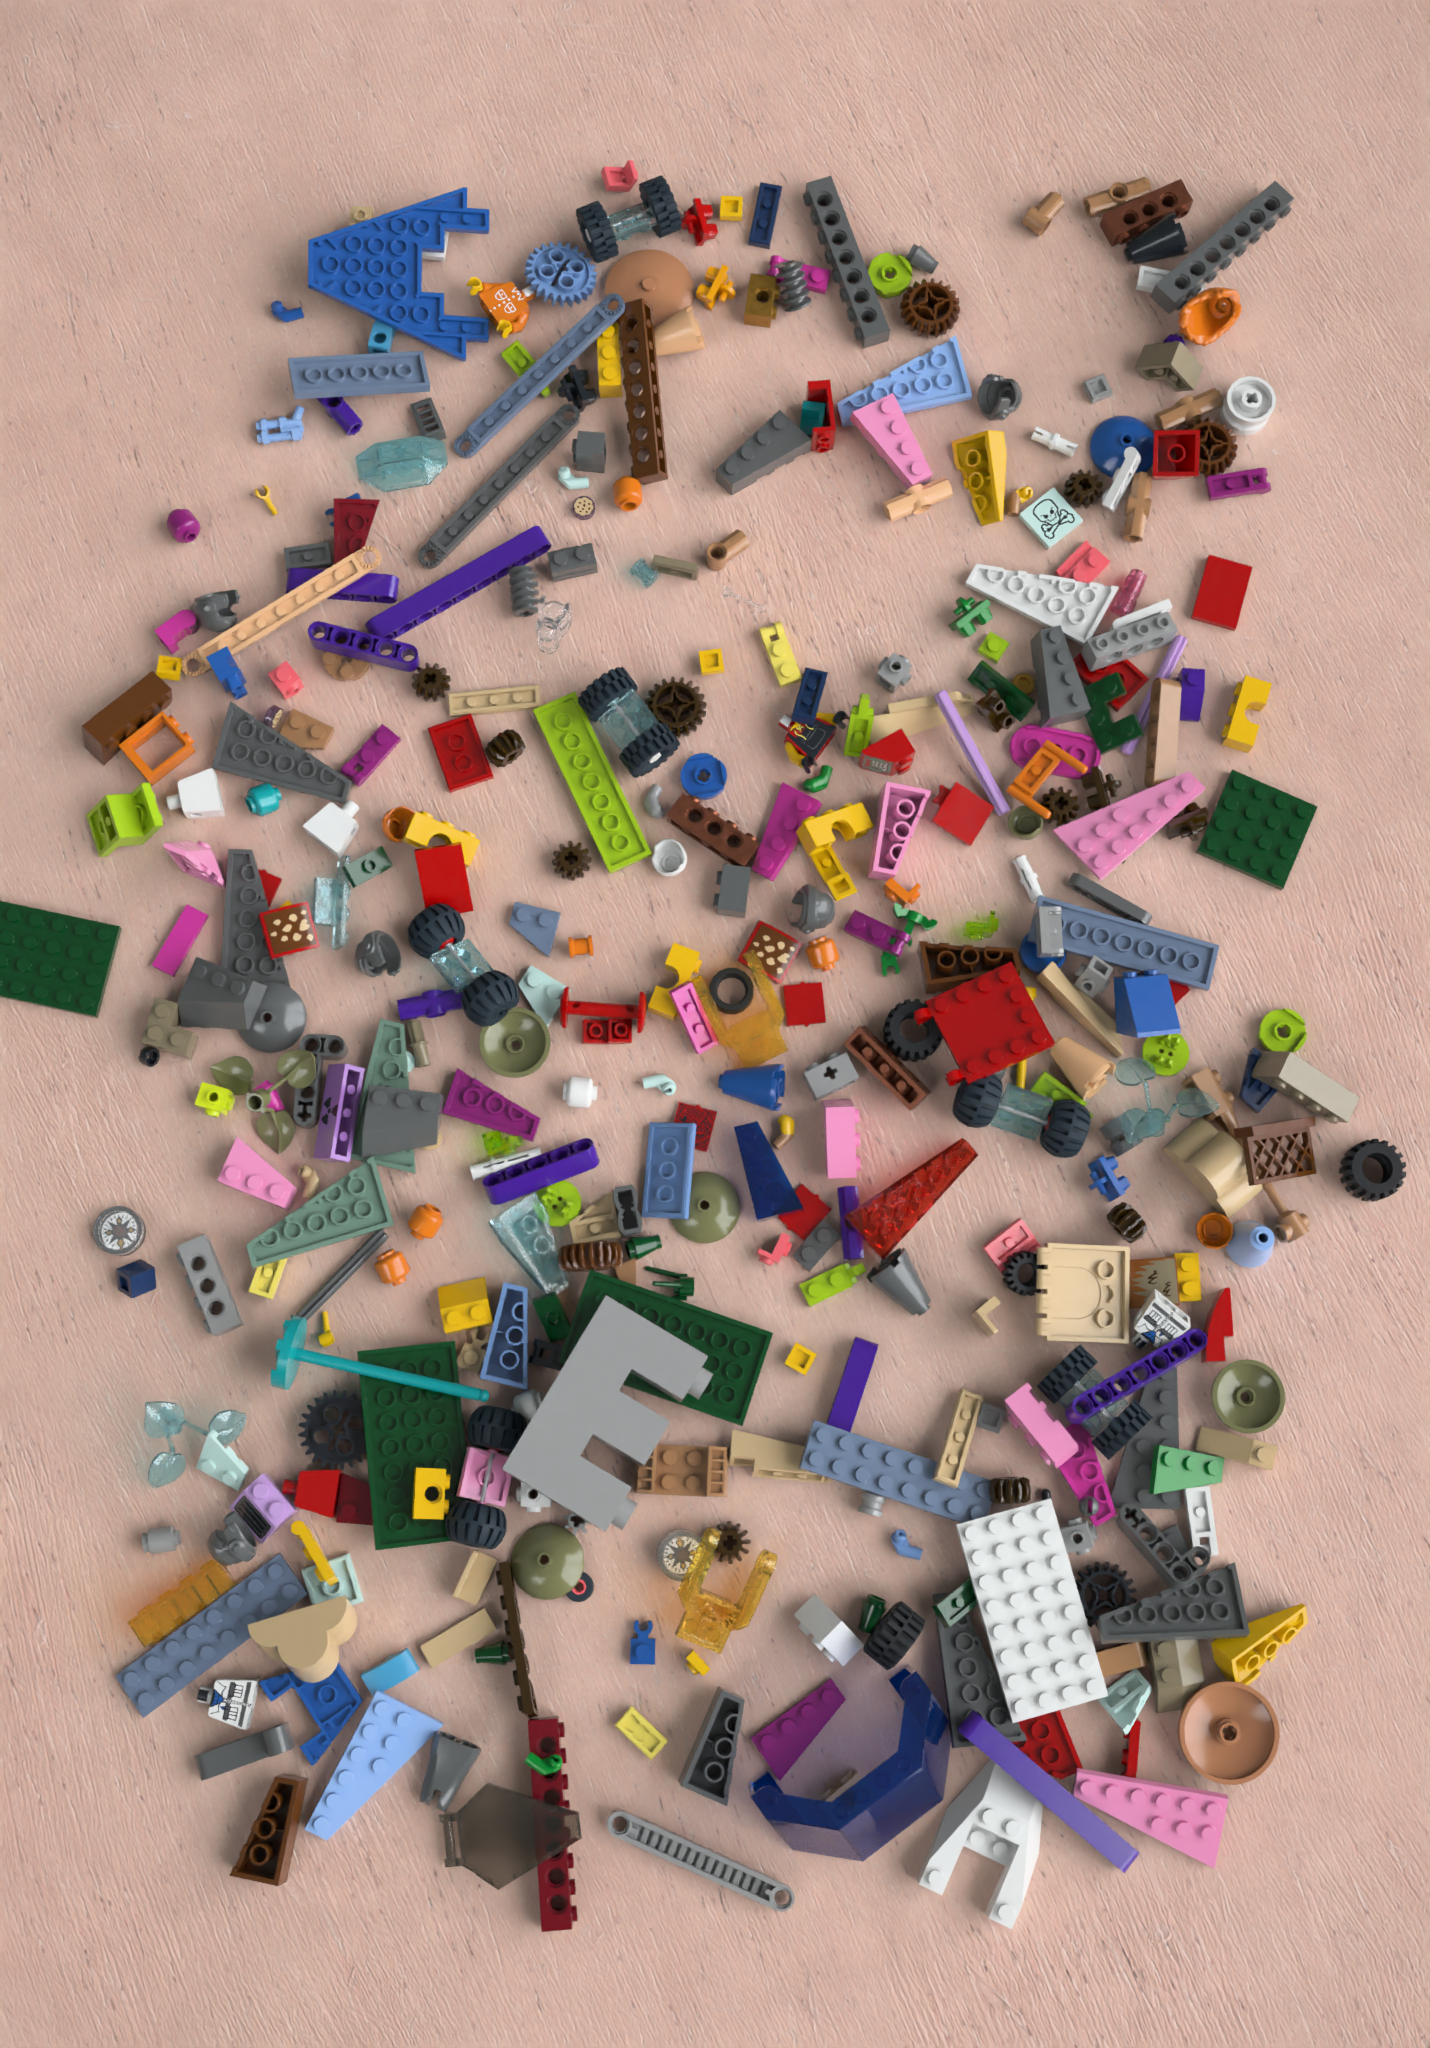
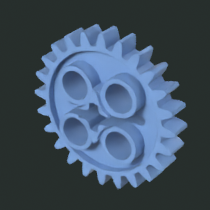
(548, 263)

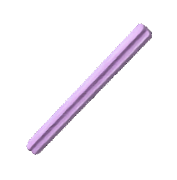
(1165, 671)
(971, 752)

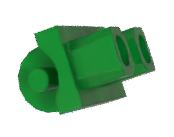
(979, 611)

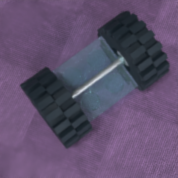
(655, 212)
(628, 721)
(1068, 1376)

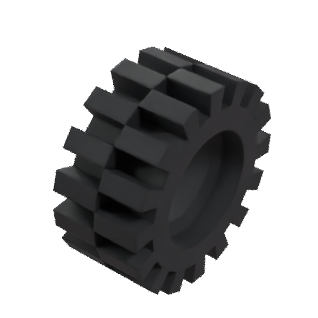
(1011, 1271)

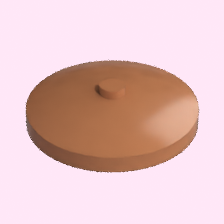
(653, 277)
(1228, 1732)

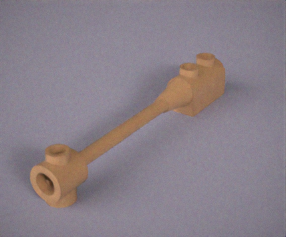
(1289, 1223)

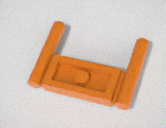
(1037, 772)

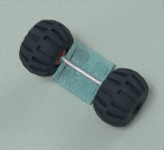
(486, 992)
(1023, 1113)

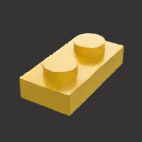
(1188, 1277)

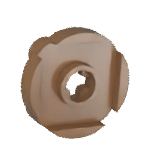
(344, 671)

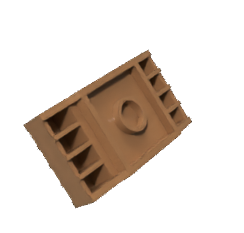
(684, 1471)

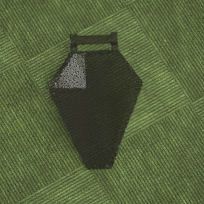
(507, 1834)

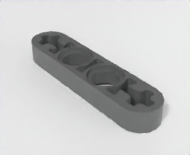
(1108, 899)

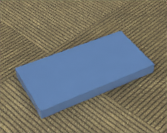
(668, 1170)

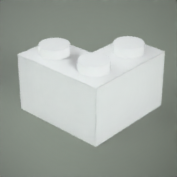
(828, 1631)

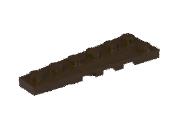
(509, 1602)

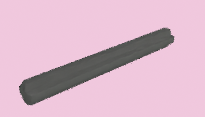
(342, 1274)

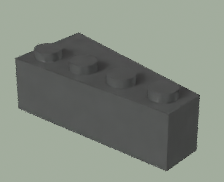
(762, 453)
(1057, 679)
(714, 1749)

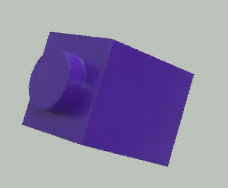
(1192, 693)

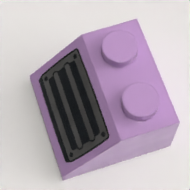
(264, 1507)

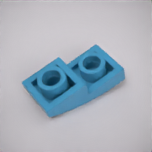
(390, 1672)

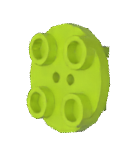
(1162, 1062)
(566, 1209)

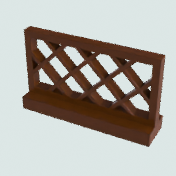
(1262, 1133)

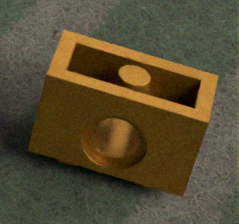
(761, 288)

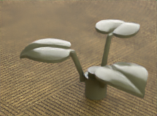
(273, 1128)

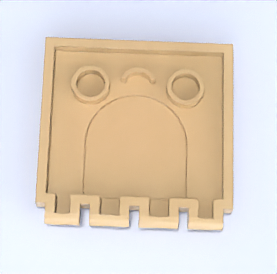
(1083, 1293)

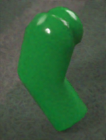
(820, 782)
(546, 1765)

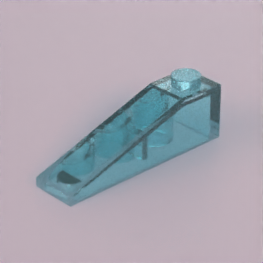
(529, 1240)

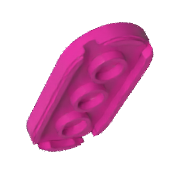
(1030, 739)

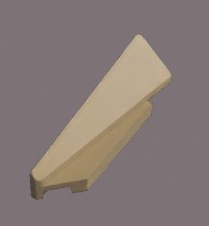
(917, 715)
(1081, 1008)
(770, 1458)

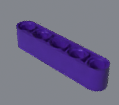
(369, 588)
(371, 654)
(541, 1171)
(852, 1384)

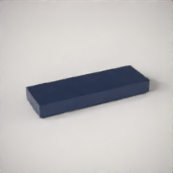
(765, 215)
(809, 696)

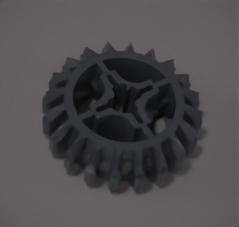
(1110, 1587)

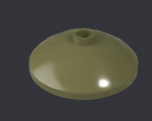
(517, 1026)
(719, 1218)
(1264, 1395)
(561, 1571)

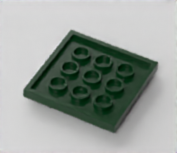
(1256, 829)

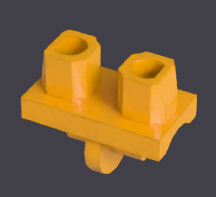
(719, 287)

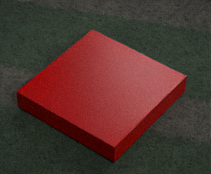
(962, 814)

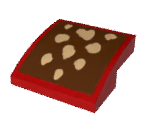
(289, 930)
(774, 950)

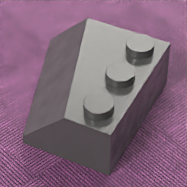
(218, 998)
(400, 1120)

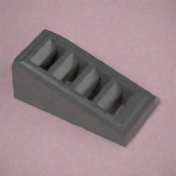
(439, 433)

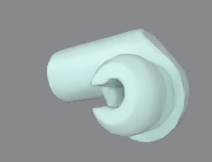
(570, 480)
(660, 1081)

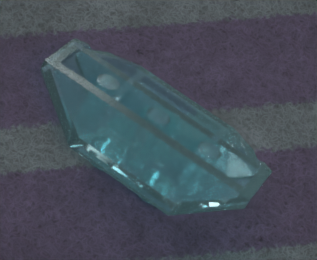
(402, 463)

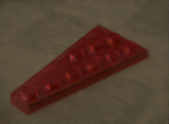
(897, 1209)

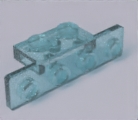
(330, 903)

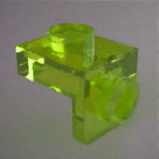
(978, 931)
(497, 1146)

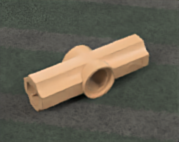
(917, 499)

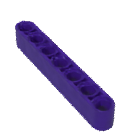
(1127, 1380)

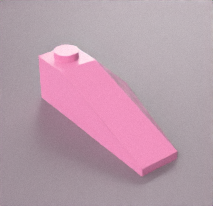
(196, 861)

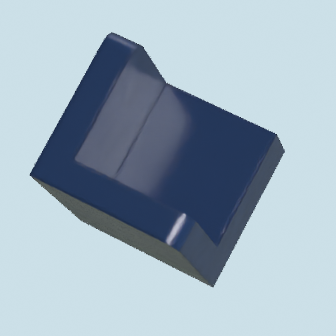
(136, 1278)

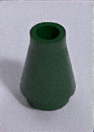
(641, 1246)
(872, 1610)
(494, 1653)

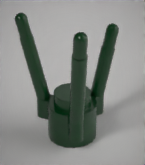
(682, 1285)

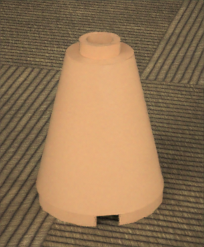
(679, 334)
(1082, 1066)

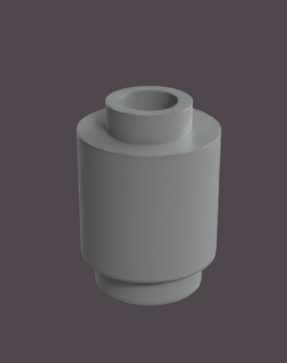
(161, 1540)

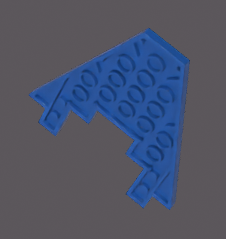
(379, 270)

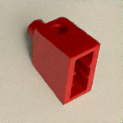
(315, 1491)

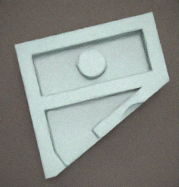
(542, 993)
(222, 1463)
(1126, 1699)

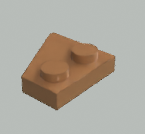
(306, 731)

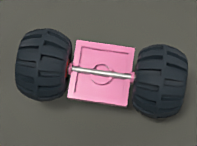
(483, 1478)

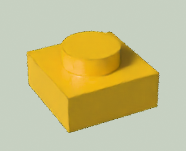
(731, 208)
(711, 662)
(169, 667)
(800, 1359)
(696, 1663)

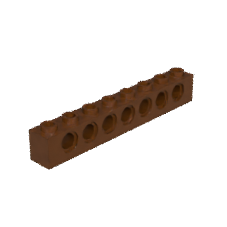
(655, 468)

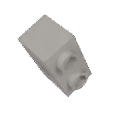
(844, 1075)

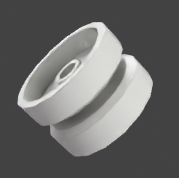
(1248, 405)

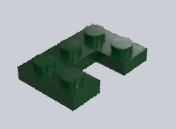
(1106, 732)

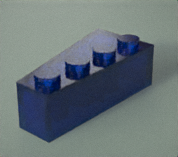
(766, 1179)

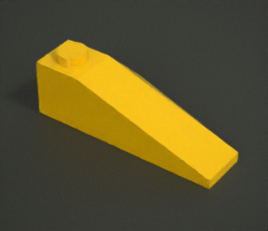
(983, 467)
(1243, 1656)

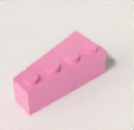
(889, 433)
(895, 823)

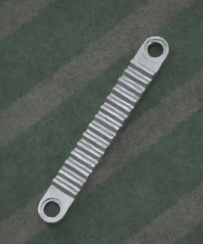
(700, 1860)

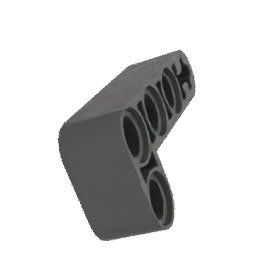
(321, 1053)
(1160, 1544)
(245, 1751)

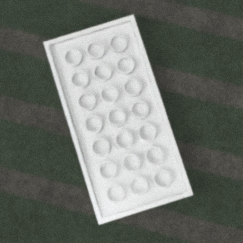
(1031, 1610)

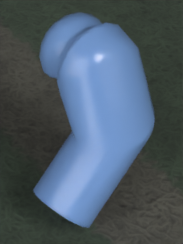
(903, 1547)

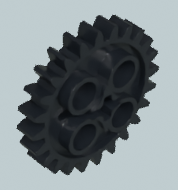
(317, 1421)

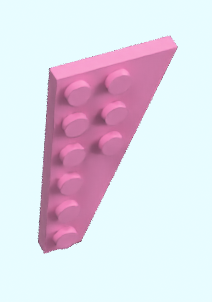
(1116, 831)
(1171, 1813)

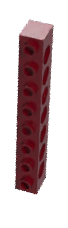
(551, 1917)

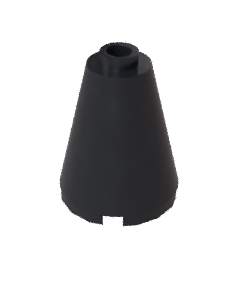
(1157, 242)

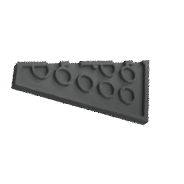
(243, 938)
(1135, 1467)
(1202, 1610)
(971, 1681)

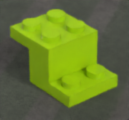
(124, 819)

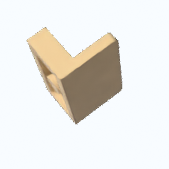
(980, 1317)
(475, 1577)

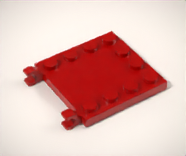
(987, 1024)

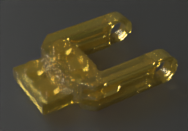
(757, 1036)
(711, 1617)

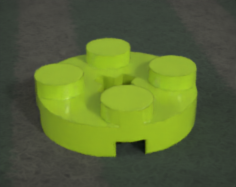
(901, 280)
(1282, 1018)

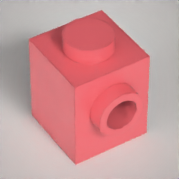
(286, 680)

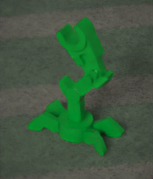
(913, 918)

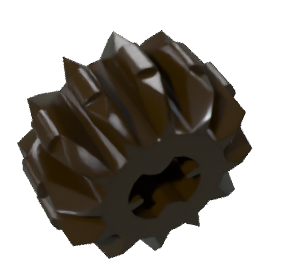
(1079, 481)
(428, 689)
(505, 748)
(1068, 811)
(580, 859)
(1127, 1222)
(1010, 1490)
(735, 1548)

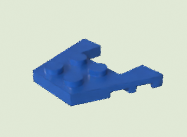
(328, 1701)

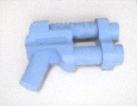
(290, 428)

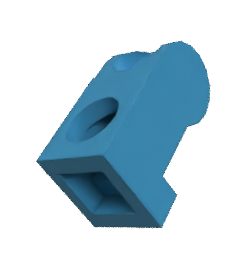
(381, 338)

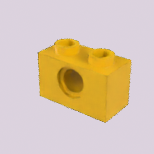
(421, 1506)

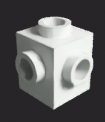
(531, 1505)

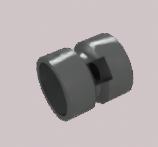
(1111, 1131)

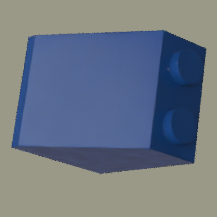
(1144, 1004)

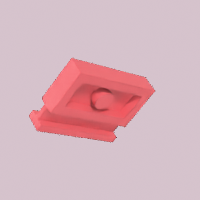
(1083, 564)
(1010, 1240)

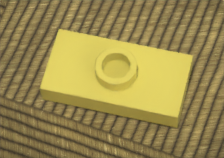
(641, 1732)

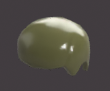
(1025, 823)

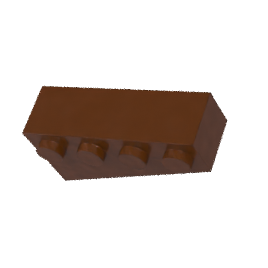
(125, 716)
(951, 965)
(273, 1835)

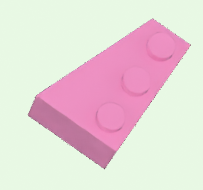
(841, 1138)
(255, 1177)
(1040, 1427)

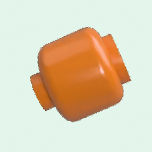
(627, 493)
(822, 953)
(425, 1221)
(392, 1267)

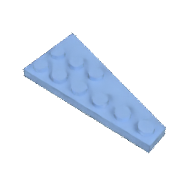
(918, 385)
(378, 1749)

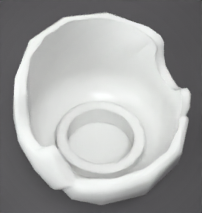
(669, 858)

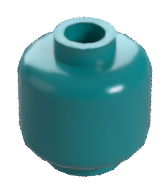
(263, 799)

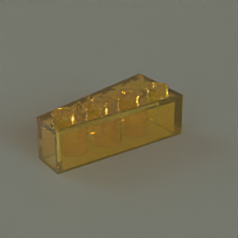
(182, 1604)

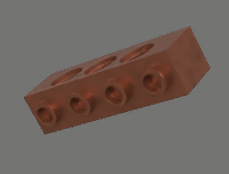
(1173, 195)
(688, 805)
(887, 1067)

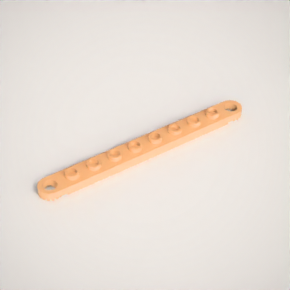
(285, 609)

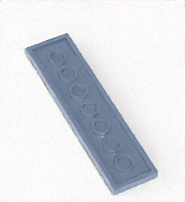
(1133, 944)
(892, 1474)
(210, 1635)

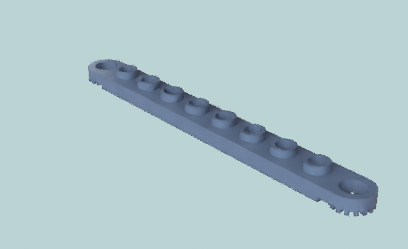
(539, 375)

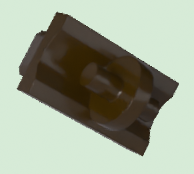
(995, 711)
(1096, 779)
(1188, 824)

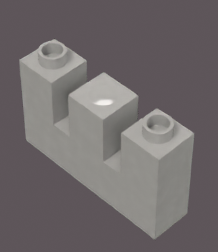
(588, 1404)

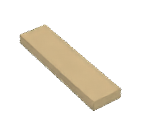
(494, 701)
(958, 1438)

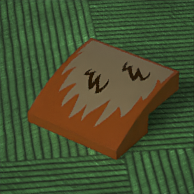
(1153, 1274)

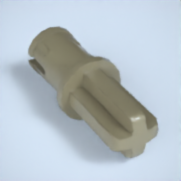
(418, 1043)

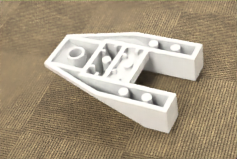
(997, 1821)

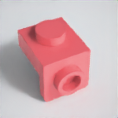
(620, 178)
(781, 1248)

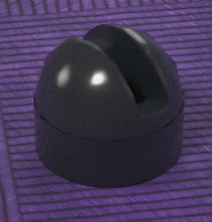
(154, 1057)

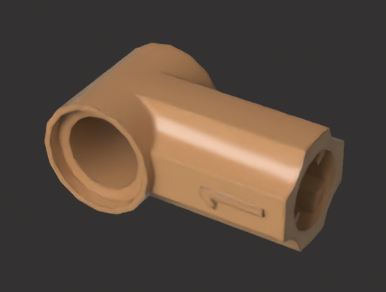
(1039, 218)
(727, 549)

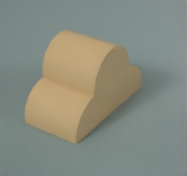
(1214, 1166)
(307, 1637)

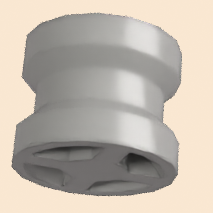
(871, 1504)

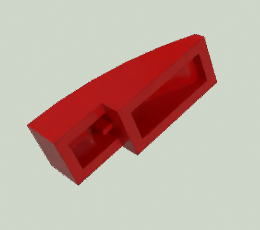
(1217, 1327)

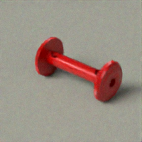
(602, 1009)

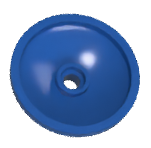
(1108, 445)

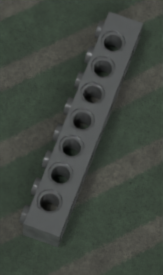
(824, 192)
(1249, 224)

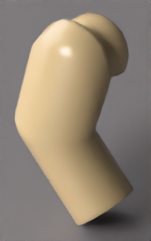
(311, 1180)

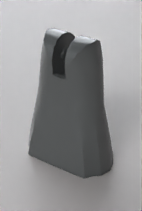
(447, 1768)

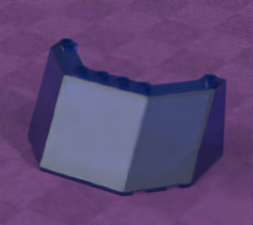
(882, 1800)

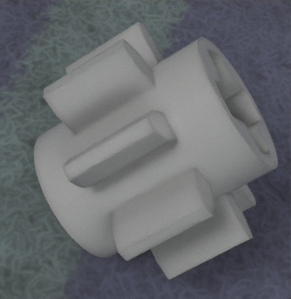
(572, 1524)

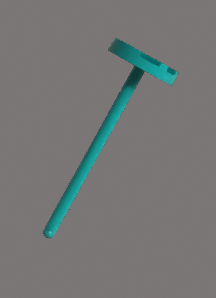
(291, 1352)

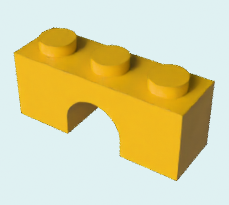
(609, 362)
(1239, 731)
(850, 821)
(423, 827)
(683, 963)

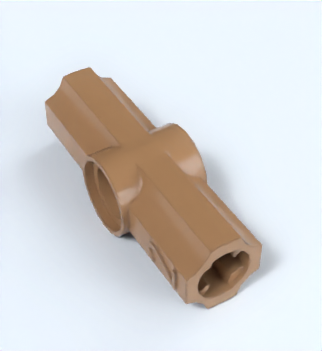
(1105, 200)
(1188, 410)
(1137, 507)

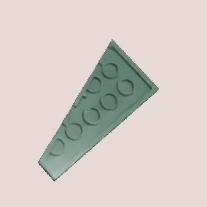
(388, 1069)
(337, 1214)

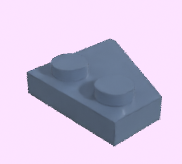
(536, 925)

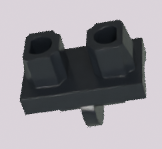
(573, 388)

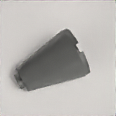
(901, 1282)

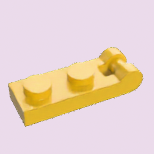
(313, 1552)

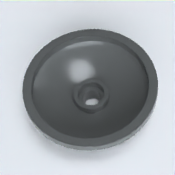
(287, 1020)

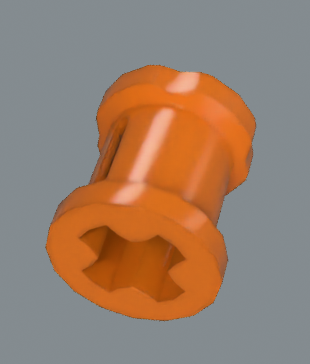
(580, 946)

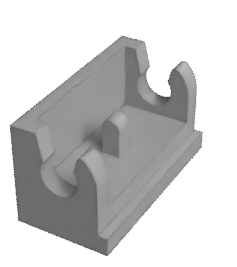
(1049, 932)

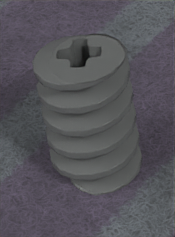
(794, 285)
(522, 591)

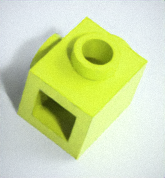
(214, 1100)

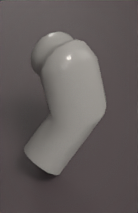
(651, 802)

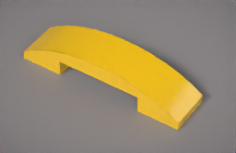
(832, 874)

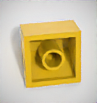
(465, 1306)

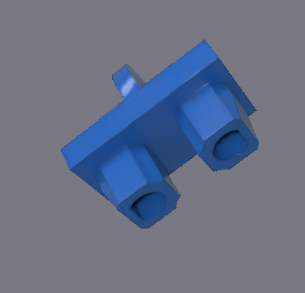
(1105, 1179)

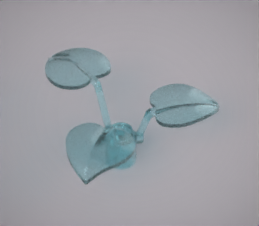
(1140, 1124)
(167, 1419)

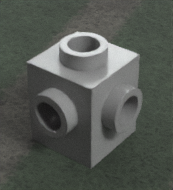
(893, 672)
(1093, 976)
(1074, 1543)

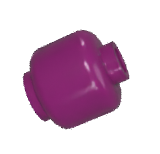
(182, 525)

